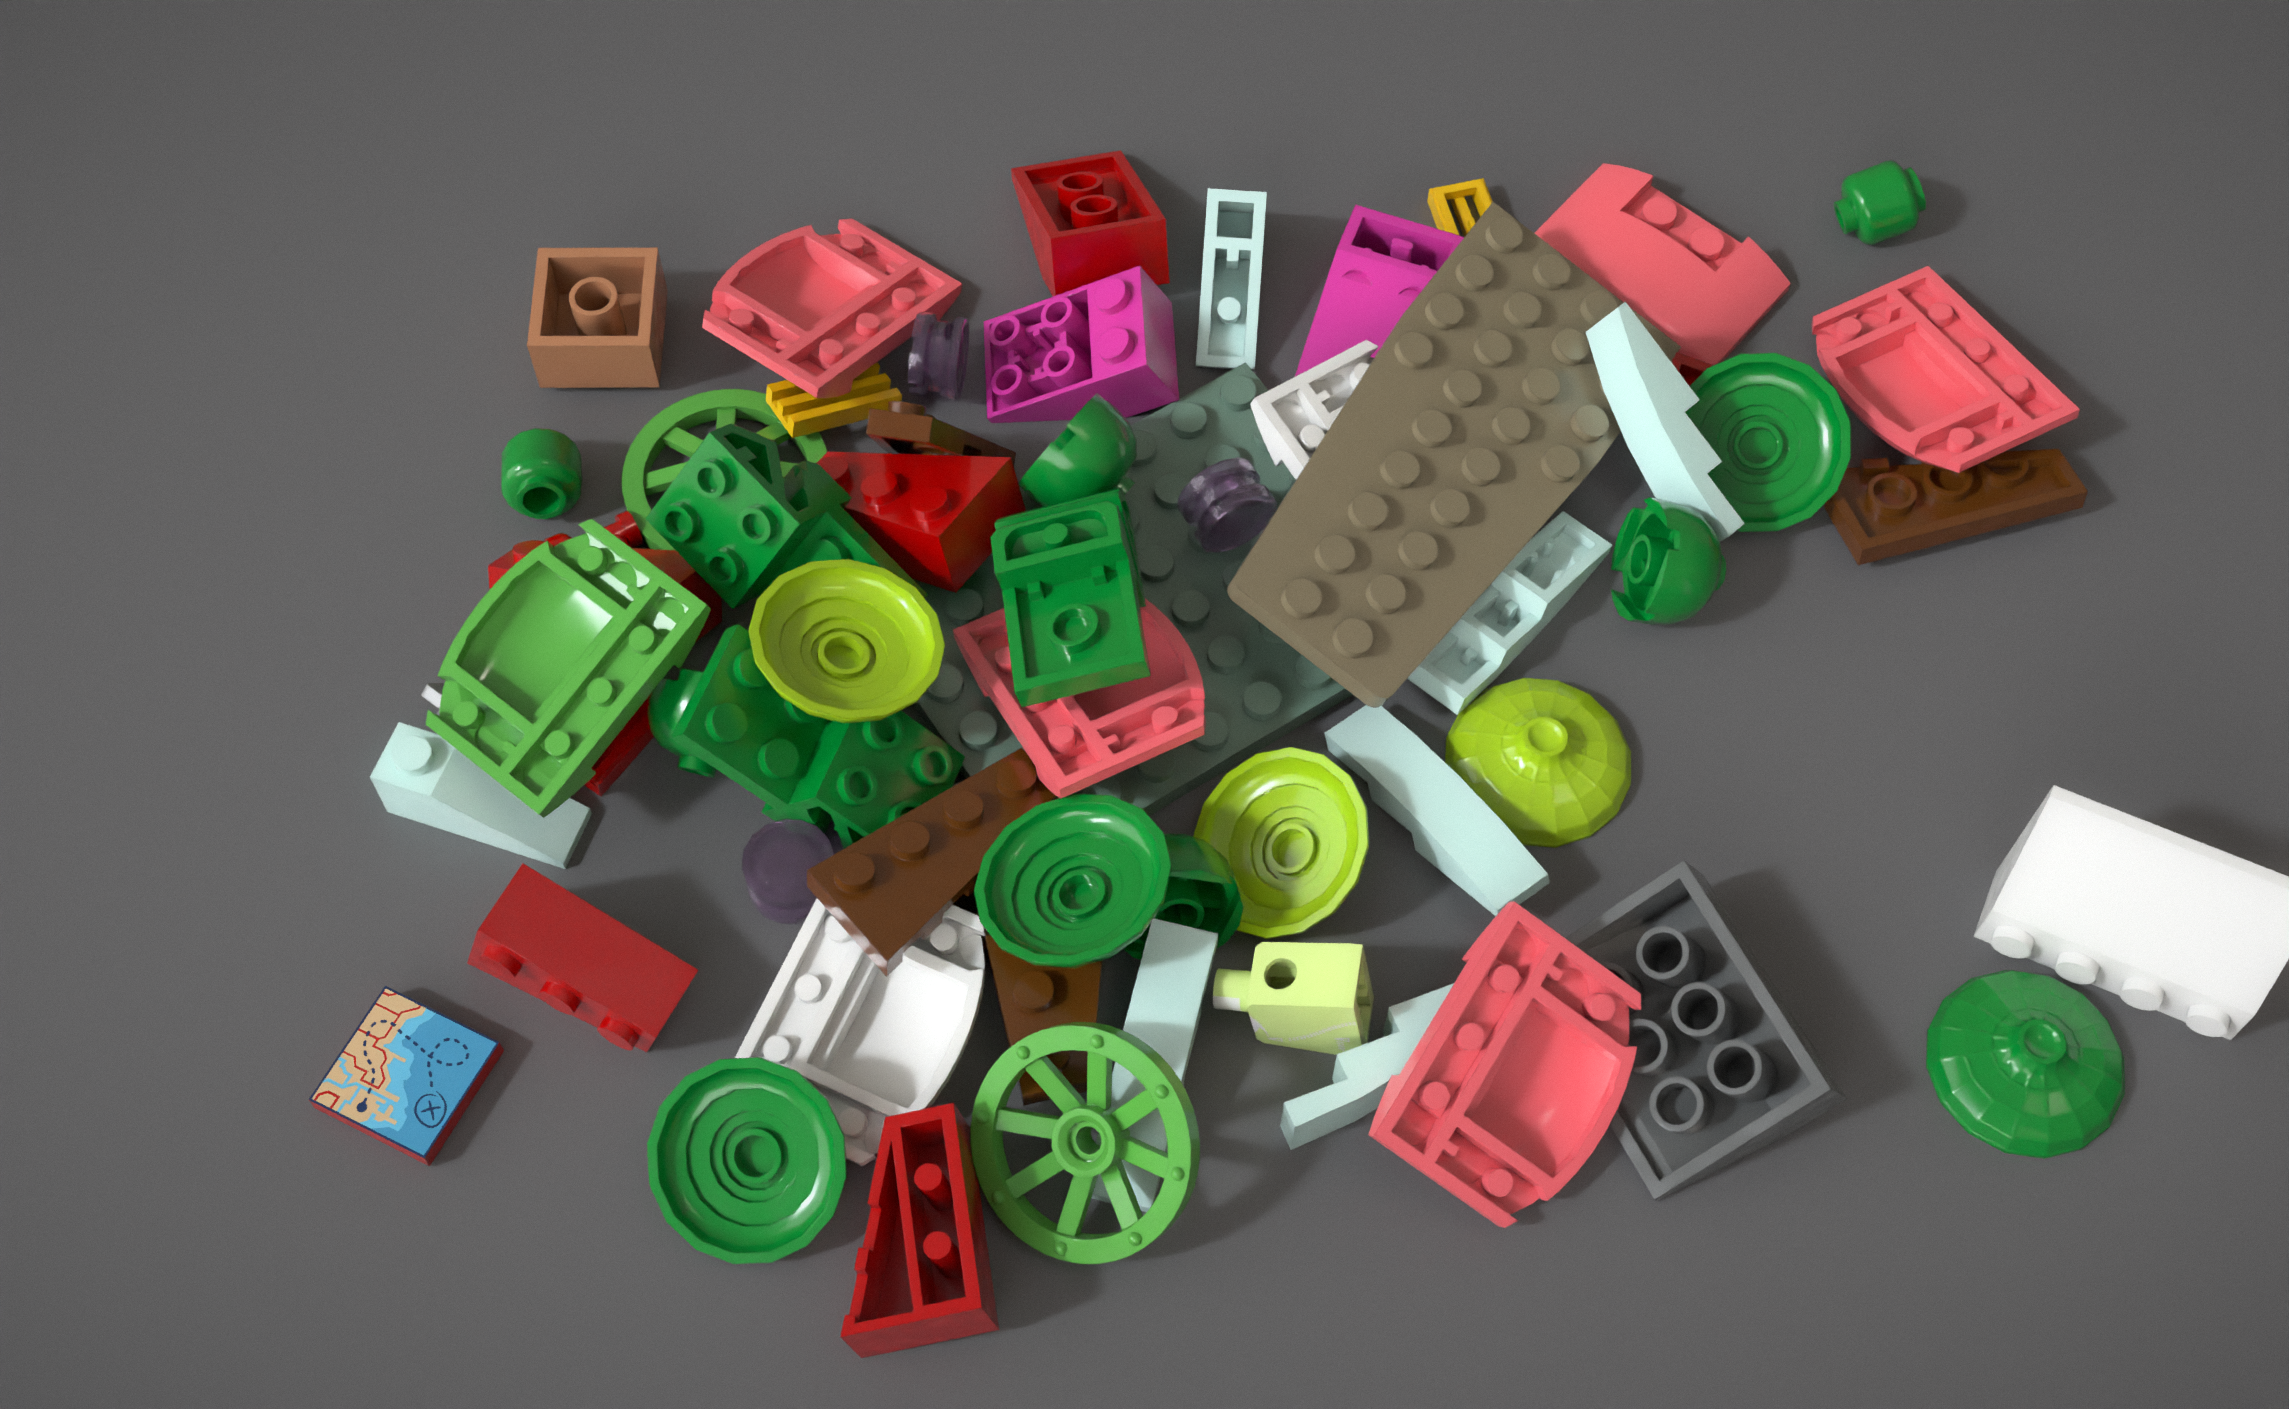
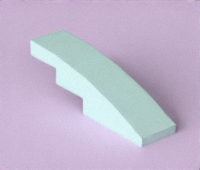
(1650, 410)
(1511, 612)
(1438, 808)
(1166, 1017)
(1361, 1073)

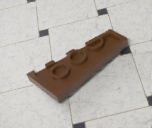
(1919, 506)
(916, 867)

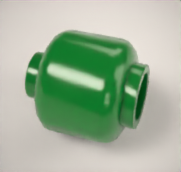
(1880, 202)
(541, 473)

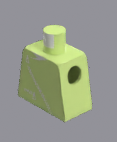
(1302, 995)

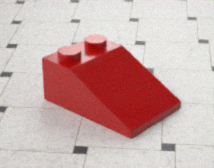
(1091, 220)

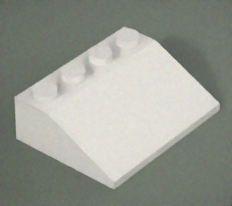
(2140, 913)

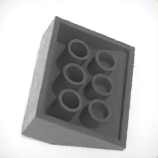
(1715, 1042)

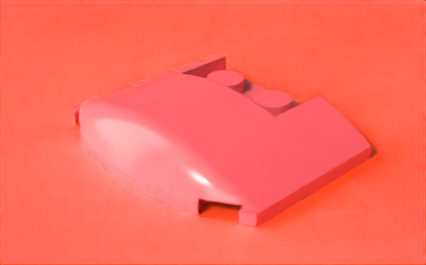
(1666, 261)
(825, 304)
(1934, 374)
(1100, 730)
(1513, 1070)

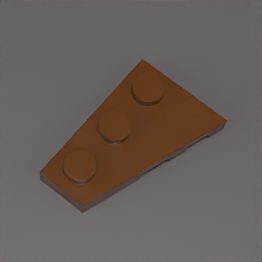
(912, 431)
(1041, 998)

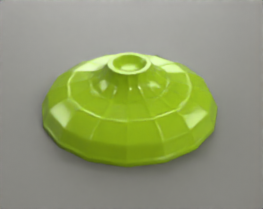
(846, 640)
(1542, 759)
(1290, 836)

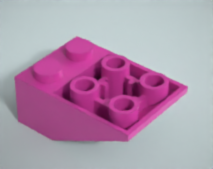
(1373, 281)
(1083, 342)

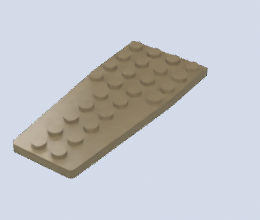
(1439, 461)

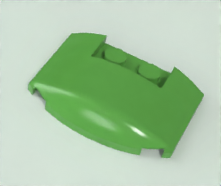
(561, 662)

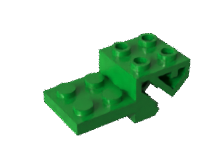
(749, 524)
(1071, 596)
(808, 763)

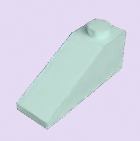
(1231, 278)
(441, 787)

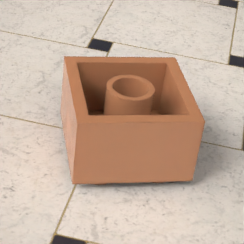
(598, 317)

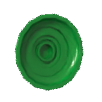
(1777, 437)
(1073, 880)
(2025, 1064)
(746, 1160)

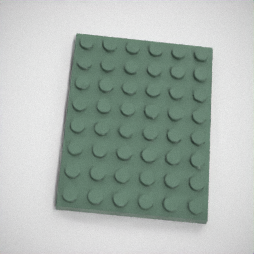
(1250, 676)

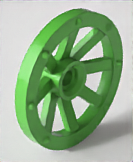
(670, 429)
(1075, 1147)

